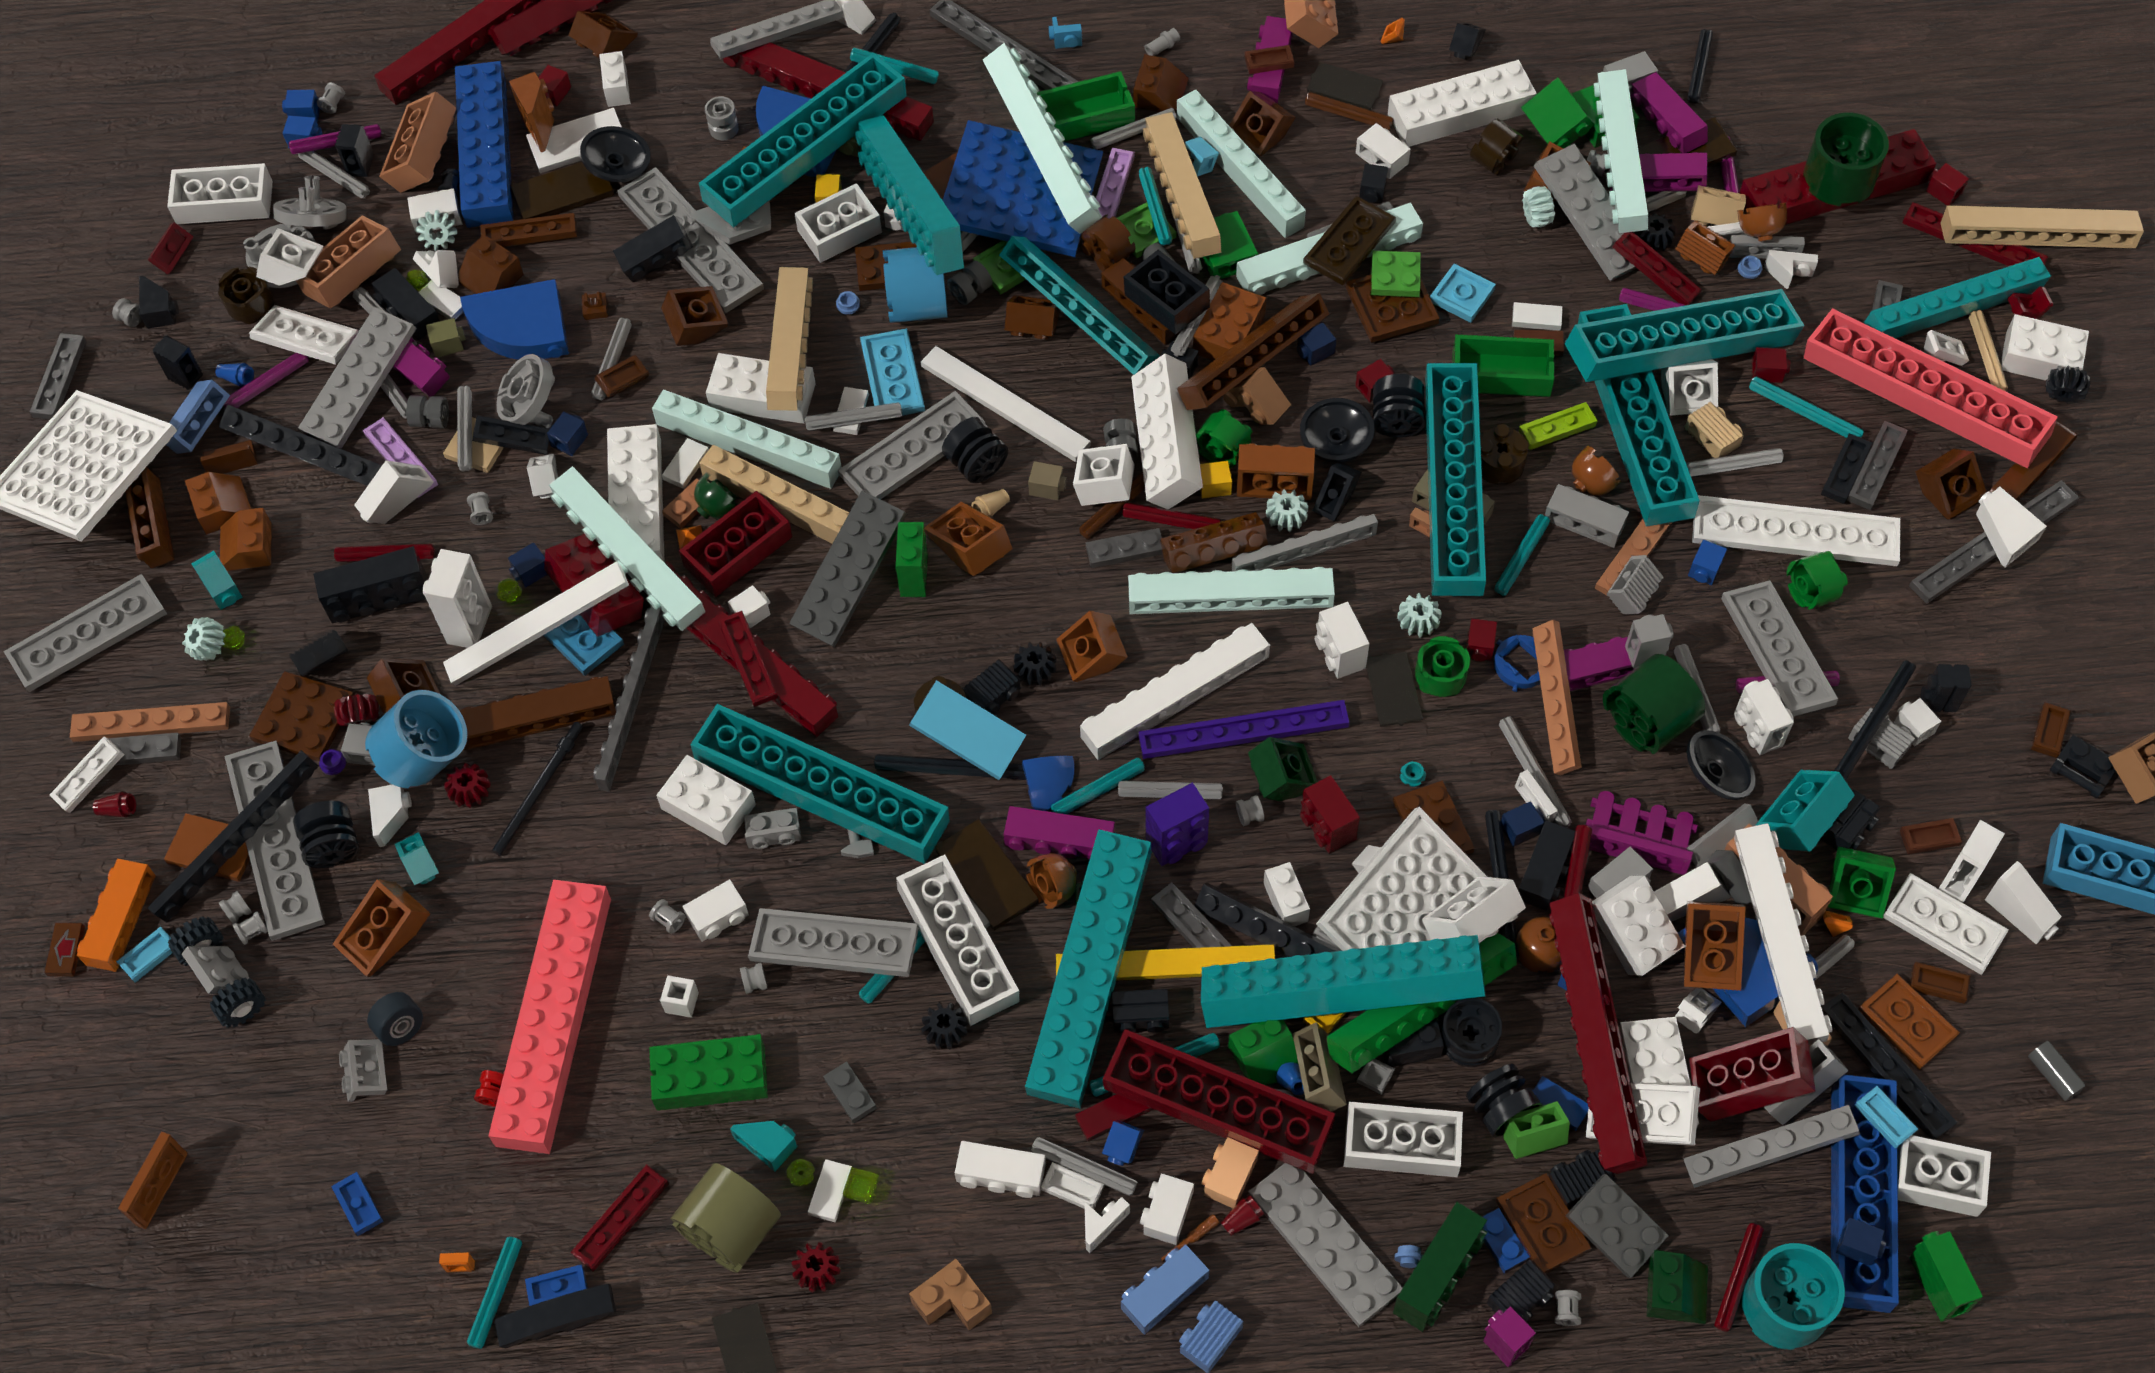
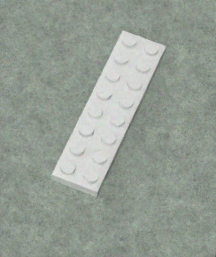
(1797, 530)

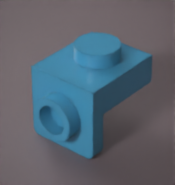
(1065, 35)

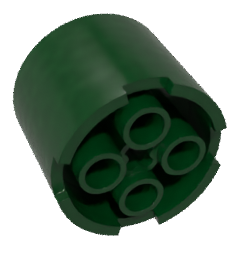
(1845, 158)
(1654, 703)

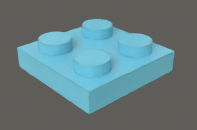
(1462, 293)

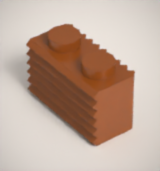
(1704, 248)

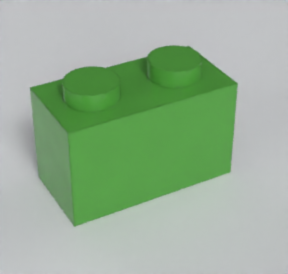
(1536, 1130)

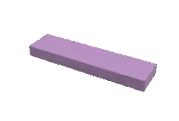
(1114, 181)
(393, 447)

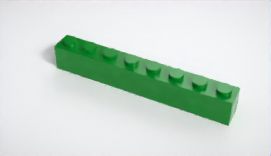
(1383, 1028)

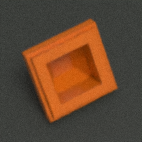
(1394, 32)
(688, 534)
(1837, 922)

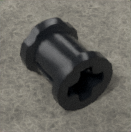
(450, 180)

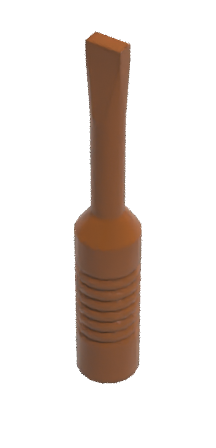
(1197, 1233)

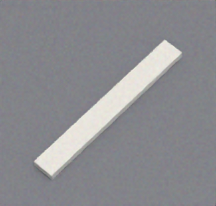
(1005, 403)
(536, 623)

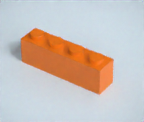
(116, 915)

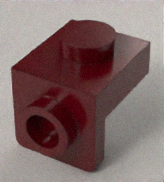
(2031, 305)

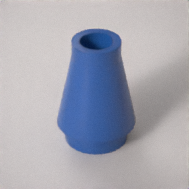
(238, 374)
(1289, 1077)

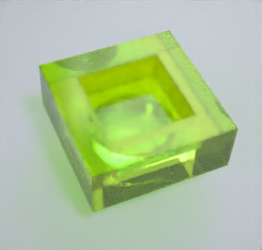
(860, 1185)

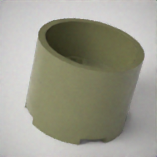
(725, 1217)

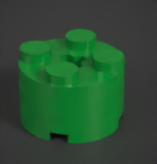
(1221, 438)
(1816, 580)
(1442, 667)

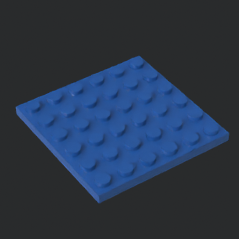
(1003, 194)

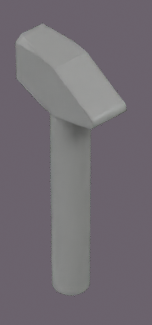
(857, 847)

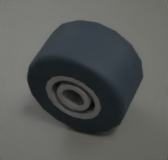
(395, 1018)

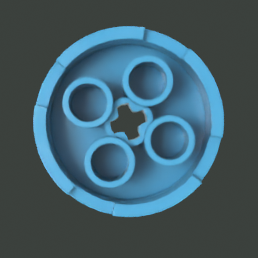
(913, 287)
(416, 738)

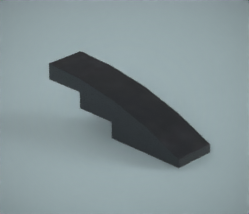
(554, 1315)

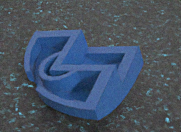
(1048, 779)

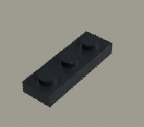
(511, 435)
(1846, 468)

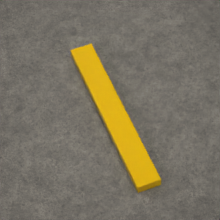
(1184, 961)

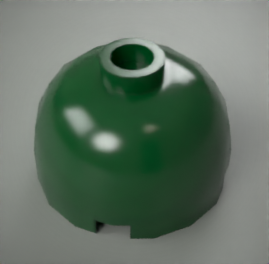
(713, 498)

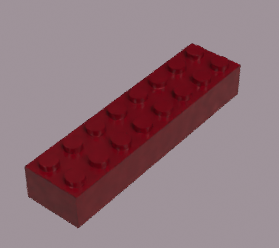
(1905, 166)
(1219, 1101)

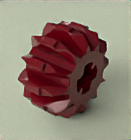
(356, 709)
(467, 785)
(826, 1262)

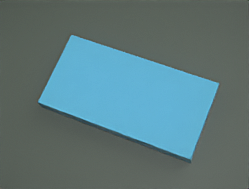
(892, 370)
(967, 730)

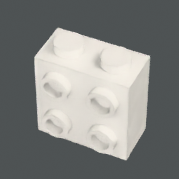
(1763, 716)

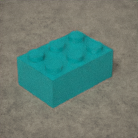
(1807, 808)

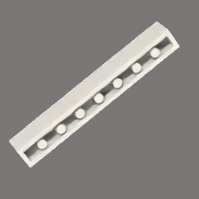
(1174, 690)
(1780, 932)

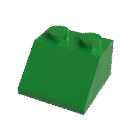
(1861, 882)
(1263, 1049)

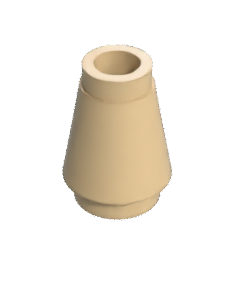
(991, 502)

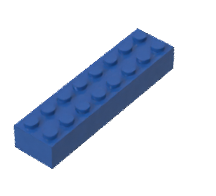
(483, 144)
(1866, 1191)

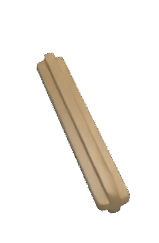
(1987, 350)

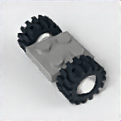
(218, 971)

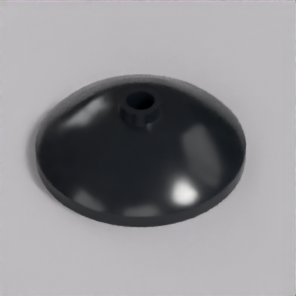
(615, 154)
(1341, 420)
(1720, 765)

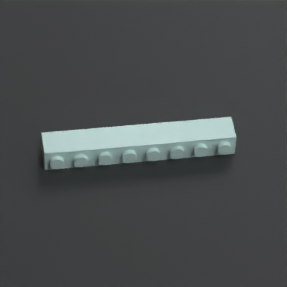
(1622, 151)
(1242, 164)
(1286, 265)
(747, 439)
(626, 548)
(1231, 590)

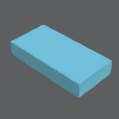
(146, 955)
(1886, 1117)

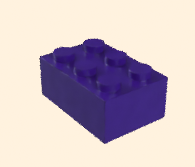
(1177, 824)

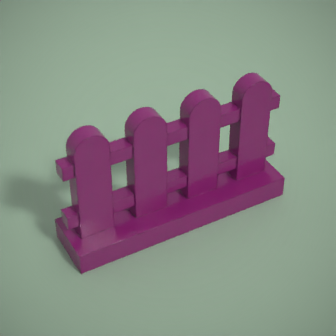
(1650, 846)

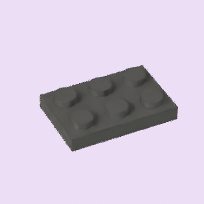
(1616, 1225)

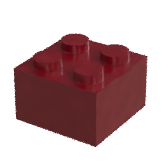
(1329, 815)

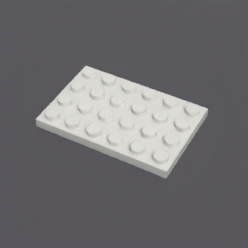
(1399, 887)

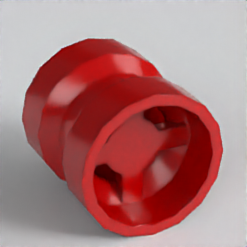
(489, 1088)

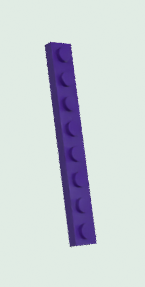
(1243, 729)

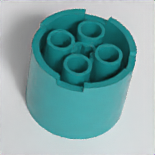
(1805, 1277)

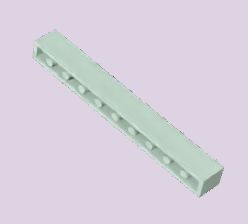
(1042, 138)

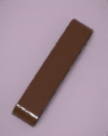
(2020, 480)

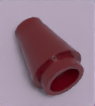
(115, 805)
(1242, 1216)

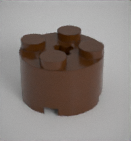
(1107, 242)

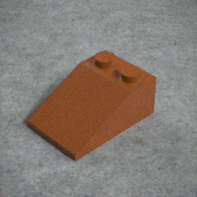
(534, 107)
(969, 538)
(380, 926)
(1714, 945)

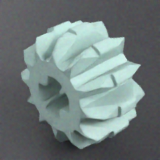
(1538, 206)
(432, 222)
(1287, 510)
(1419, 615)
(204, 639)

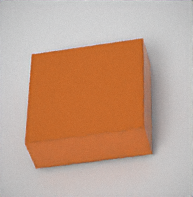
(457, 1262)

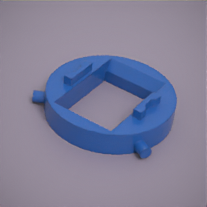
(1507, 672)

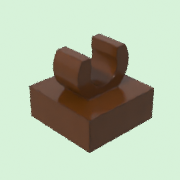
(594, 306)

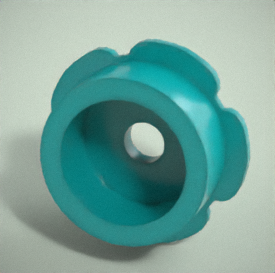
(1417, 769)

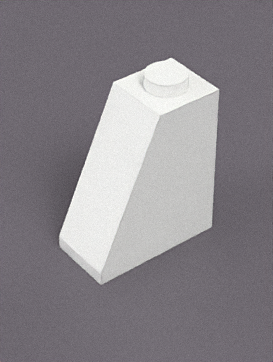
(391, 491)
(2008, 525)
(1971, 861)
(1697, 885)
(2024, 904)

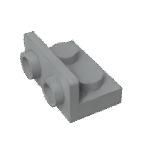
(772, 828)
(363, 1068)

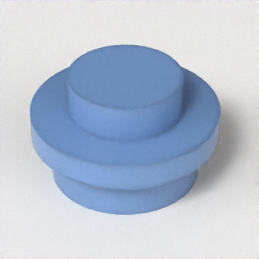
(1750, 267)
(847, 303)
(1408, 1256)

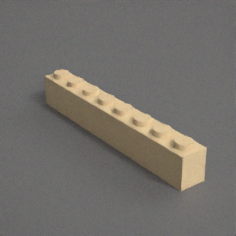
(1182, 186)
(2041, 226)
(788, 339)
(791, 501)

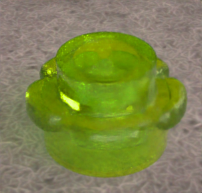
(417, 279)
(508, 585)
(236, 641)
(800, 1165)

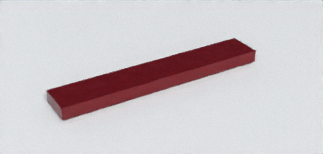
(1930, 223)

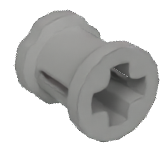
(330, 98)
(479, 507)
(667, 916)
(250, 928)
(1567, 1308)

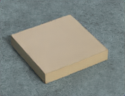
(482, 454)

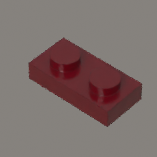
(170, 248)

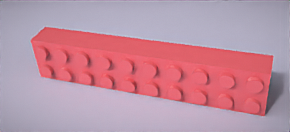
(1930, 388)
(550, 1017)

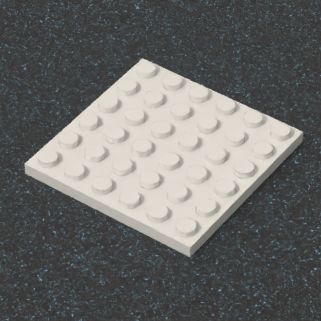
(81, 464)

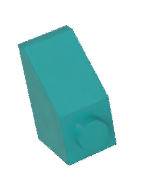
(217, 580)
(417, 859)
(766, 1141)

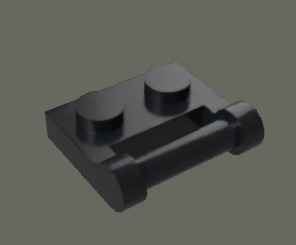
(2086, 760)

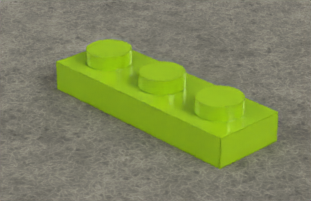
(1558, 425)

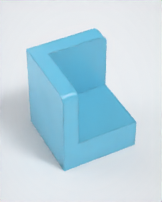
(1203, 155)

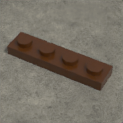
(531, 230)

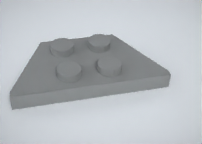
(716, 226)

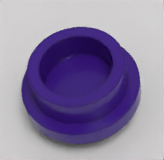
(332, 762)

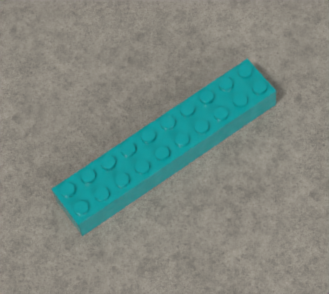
(802, 140)
(910, 195)
(1683, 335)
(1646, 439)
(1455, 480)
(821, 783)
(1088, 969)
(1342, 981)

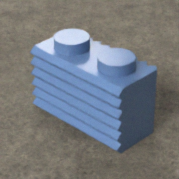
(1210, 1336)

